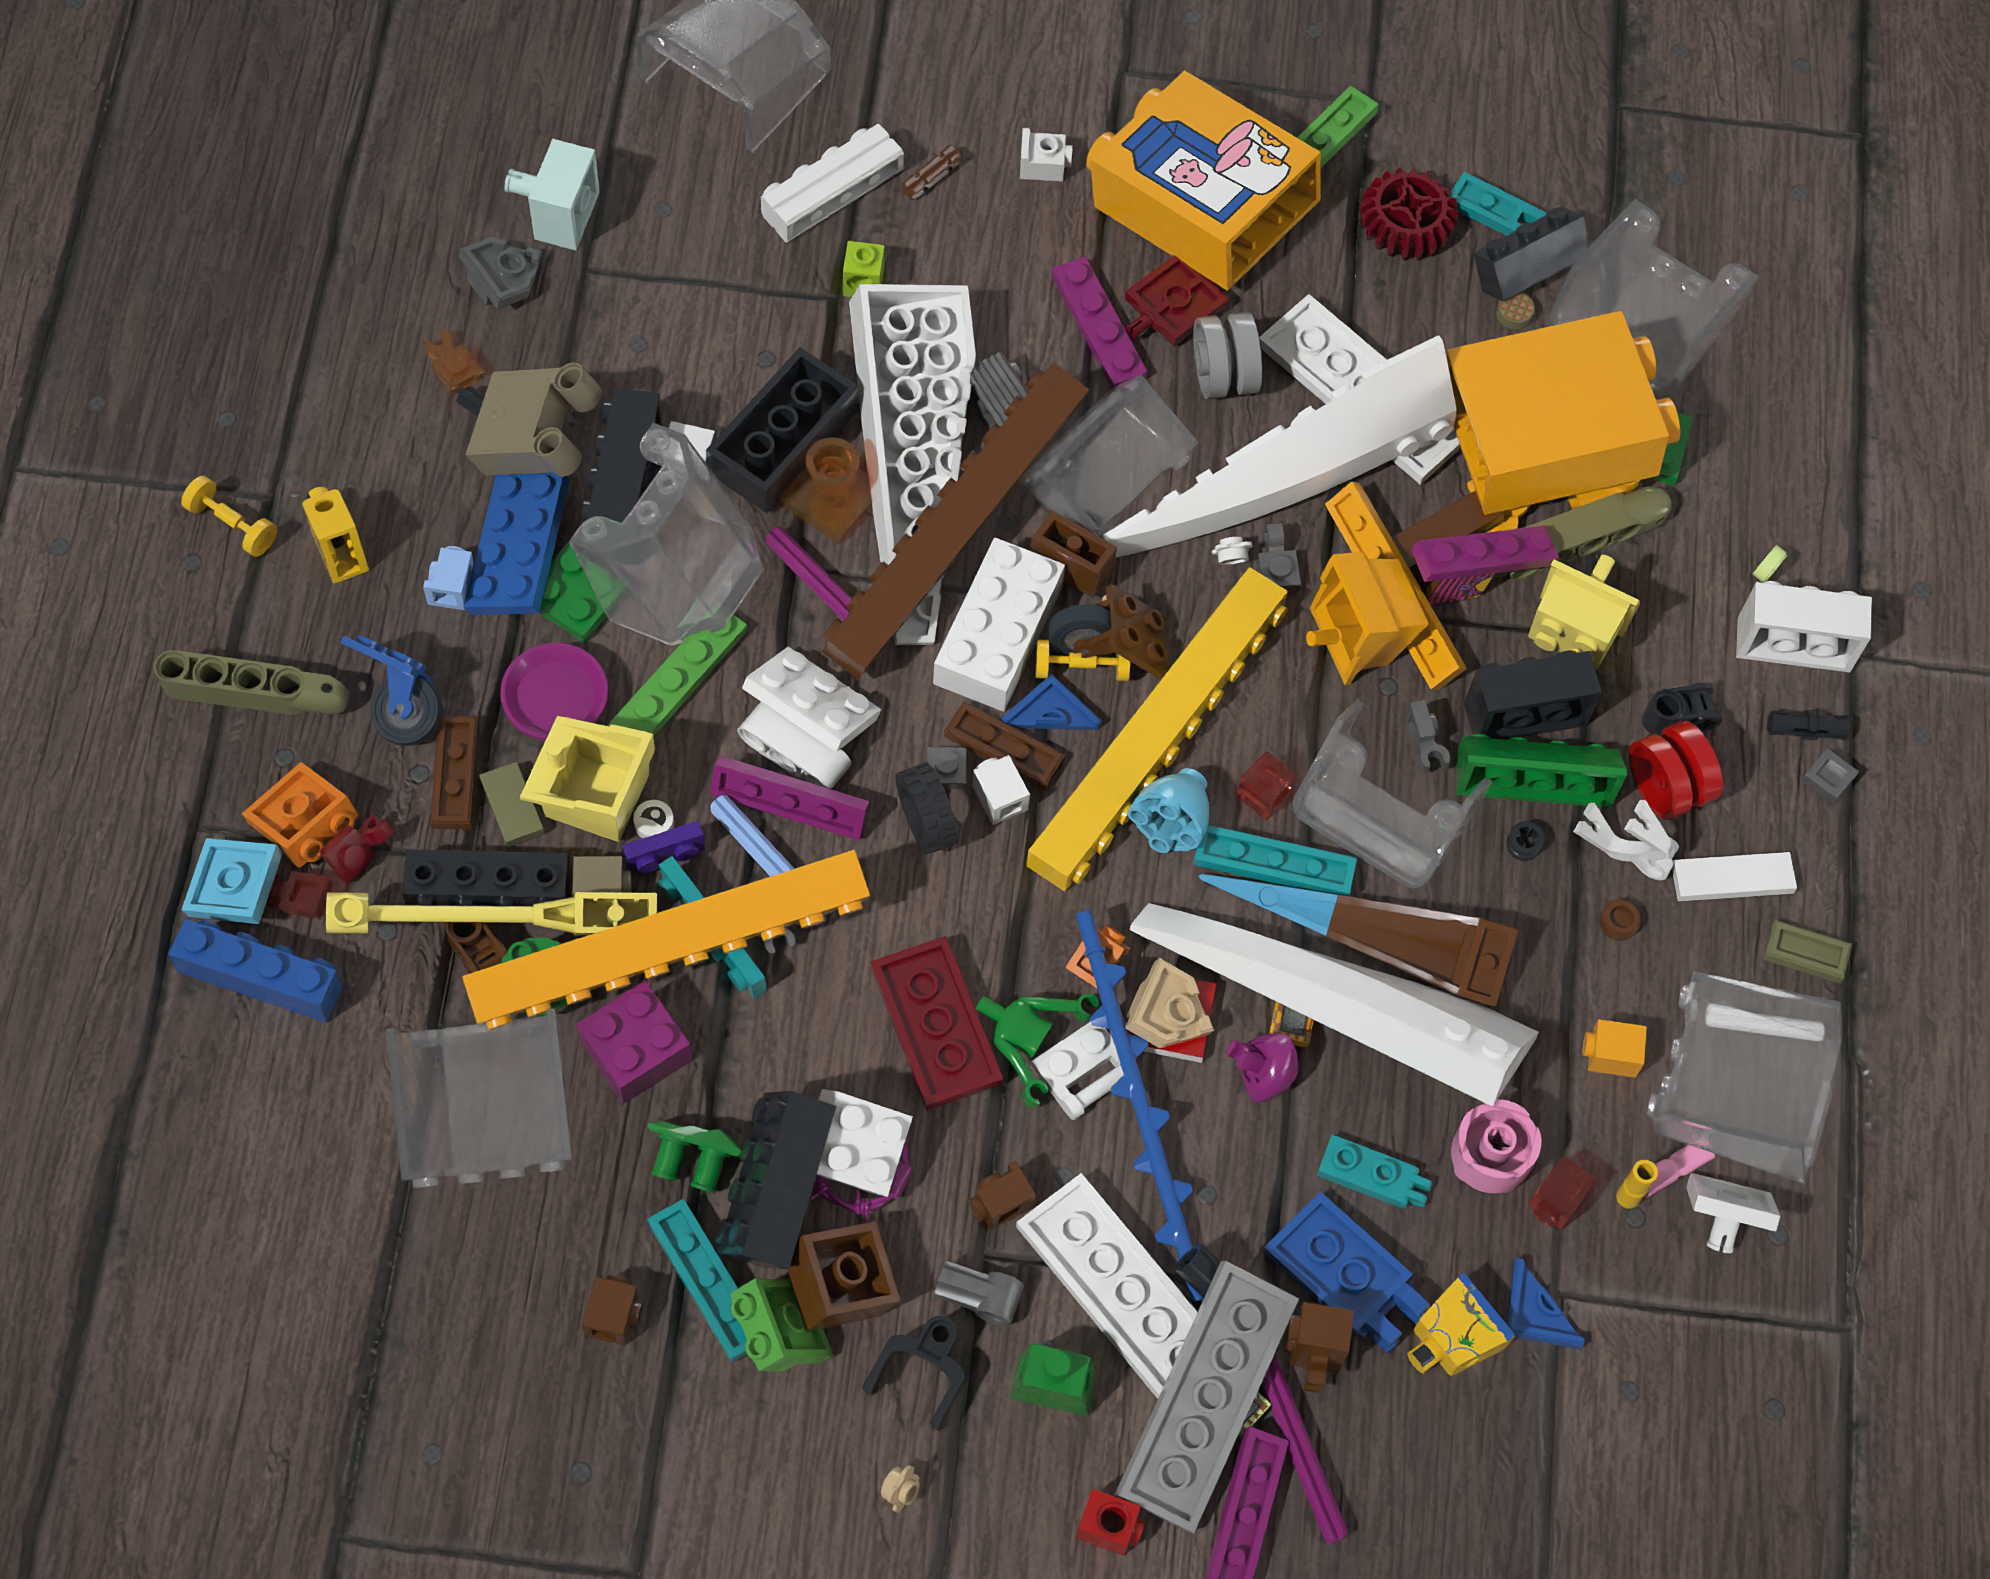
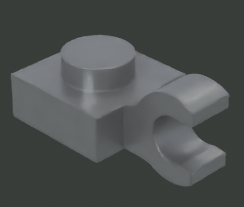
(1276, 563)
(1422, 730)

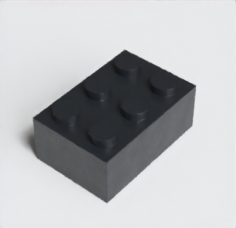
(1533, 696)

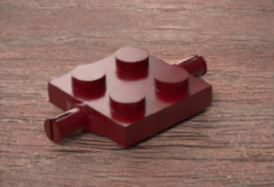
(1172, 300)

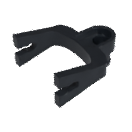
(929, 1350)

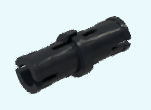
(1808, 725)

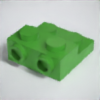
(776, 1327)

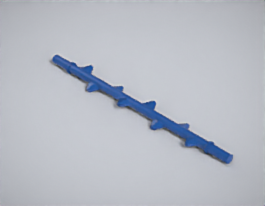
(1131, 1087)

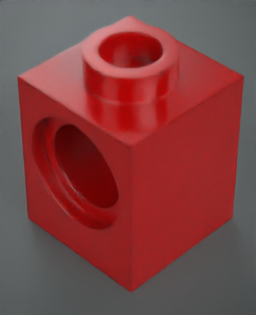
(1103, 1504)

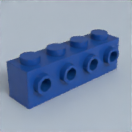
(256, 969)

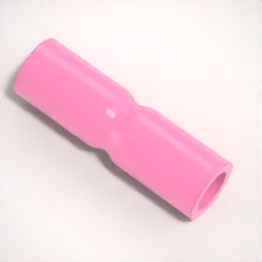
(1678, 1165)

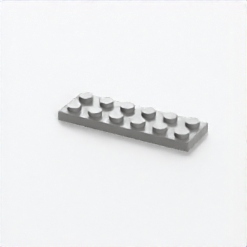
(1207, 1397)

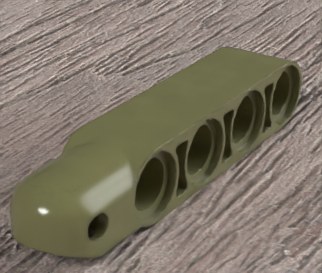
(1602, 524)
(238, 673)

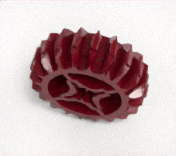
(1417, 203)

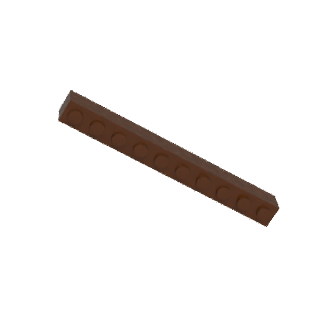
(954, 521)

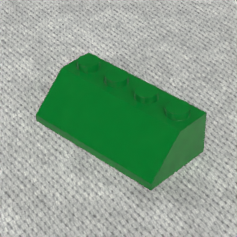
(1540, 770)

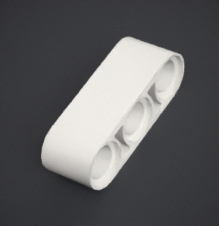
(793, 748)

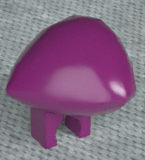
(1267, 1065)

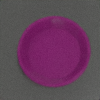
(553, 683)

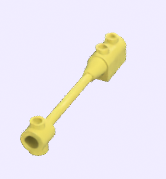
(580, 914)

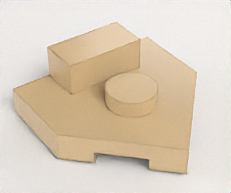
(1168, 1008)

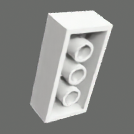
(998, 624)

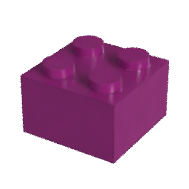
(634, 1042)

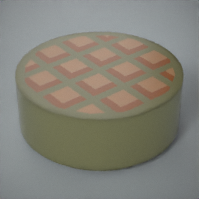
(1515, 311)

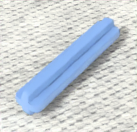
(749, 836)

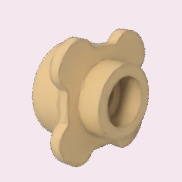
(900, 1487)

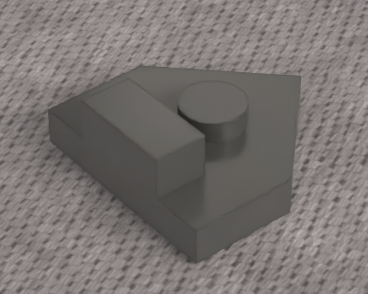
(500, 271)

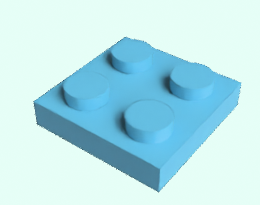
(232, 880)

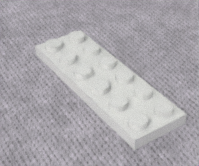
(1328, 355)
(1111, 1278)

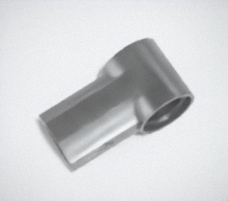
(990, 1296)

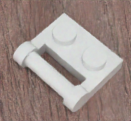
(1073, 1061)

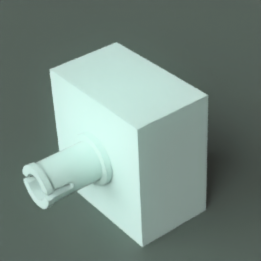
(560, 193)

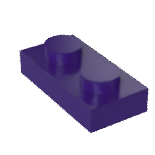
(647, 853)

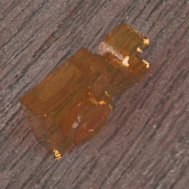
(453, 365)

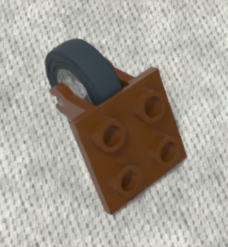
(1114, 625)

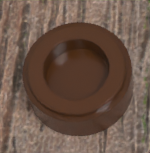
(1620, 919)

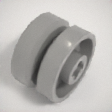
(1227, 355)

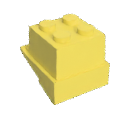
(1581, 611)
(590, 775)

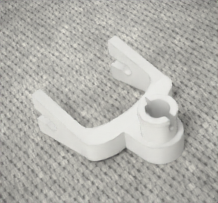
(1650, 855)

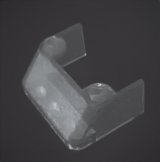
(1373, 821)

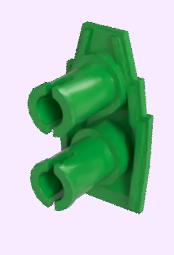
(714, 1147)

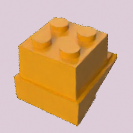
(1364, 613)

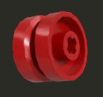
(1675, 770)

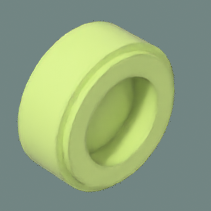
(1770, 564)

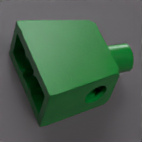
(1054, 1379)

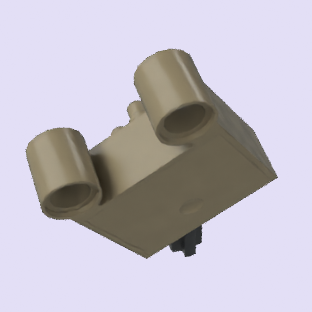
(524, 420)

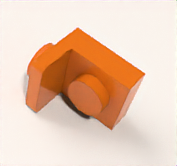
(1115, 949)

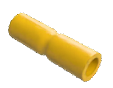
(1637, 1184)

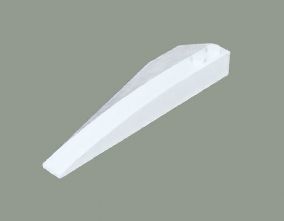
(913, 399)
(1379, 419)
(1401, 1018)

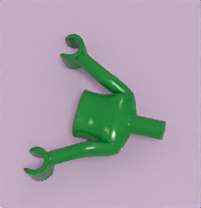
(1024, 1030)

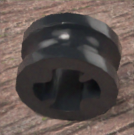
(1529, 829)

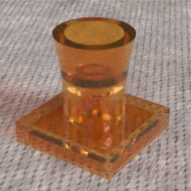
(830, 490)

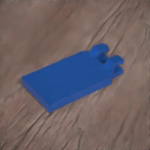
(1346, 1270)

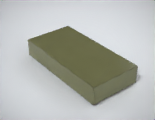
(515, 817)
(1807, 951)

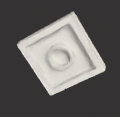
(1731, 1206)

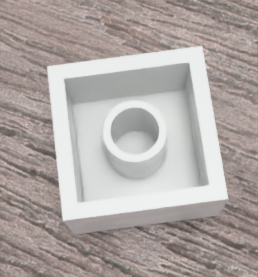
(862, 1143)

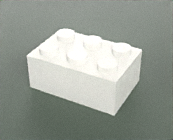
(1804, 626)

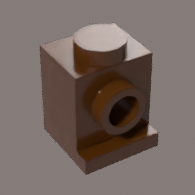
(1002, 1197)

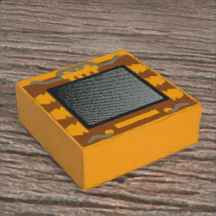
(1292, 1024)

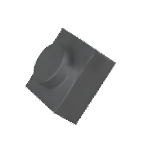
(949, 765)
(1829, 776)

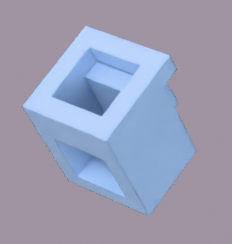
(449, 578)

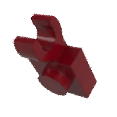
(351, 850)

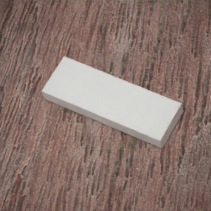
(1734, 876)

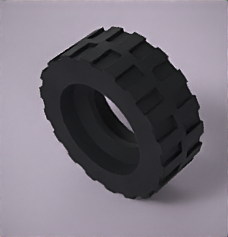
(926, 808)

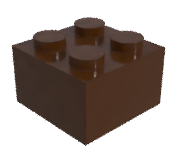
(842, 1276)

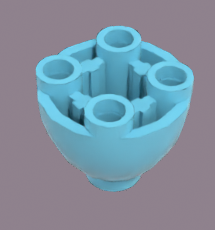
(1173, 811)

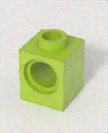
(862, 266)

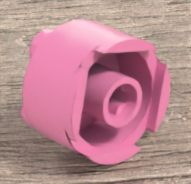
(1517, 1143)

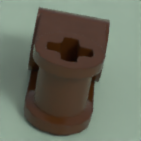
(478, 950)

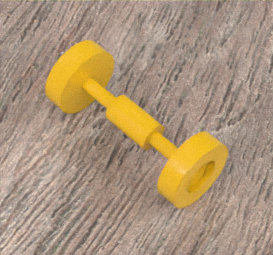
(200, 495)
(1076, 661)

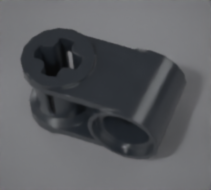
(1685, 703)

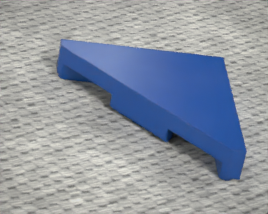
(1052, 707)
(1535, 1313)

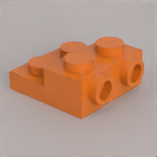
(301, 814)

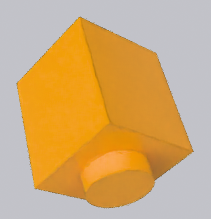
(1615, 1048)

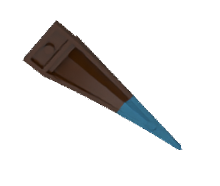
(1437, 946)

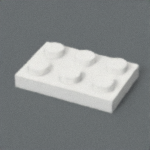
(811, 698)

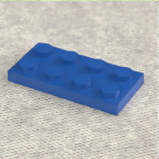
(517, 544)

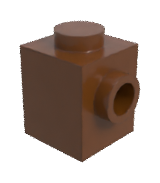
(612, 1310)

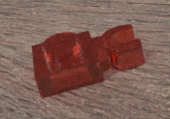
(300, 895)

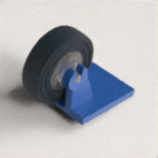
(407, 704)

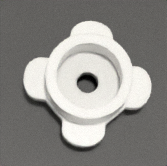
(1232, 551)

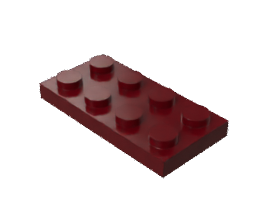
(936, 1023)

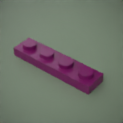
(1098, 321)
(1484, 553)
(790, 797)
(1247, 1506)

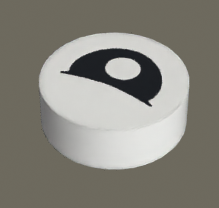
(653, 818)

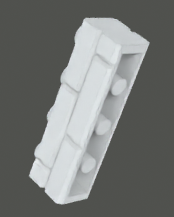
(831, 182)

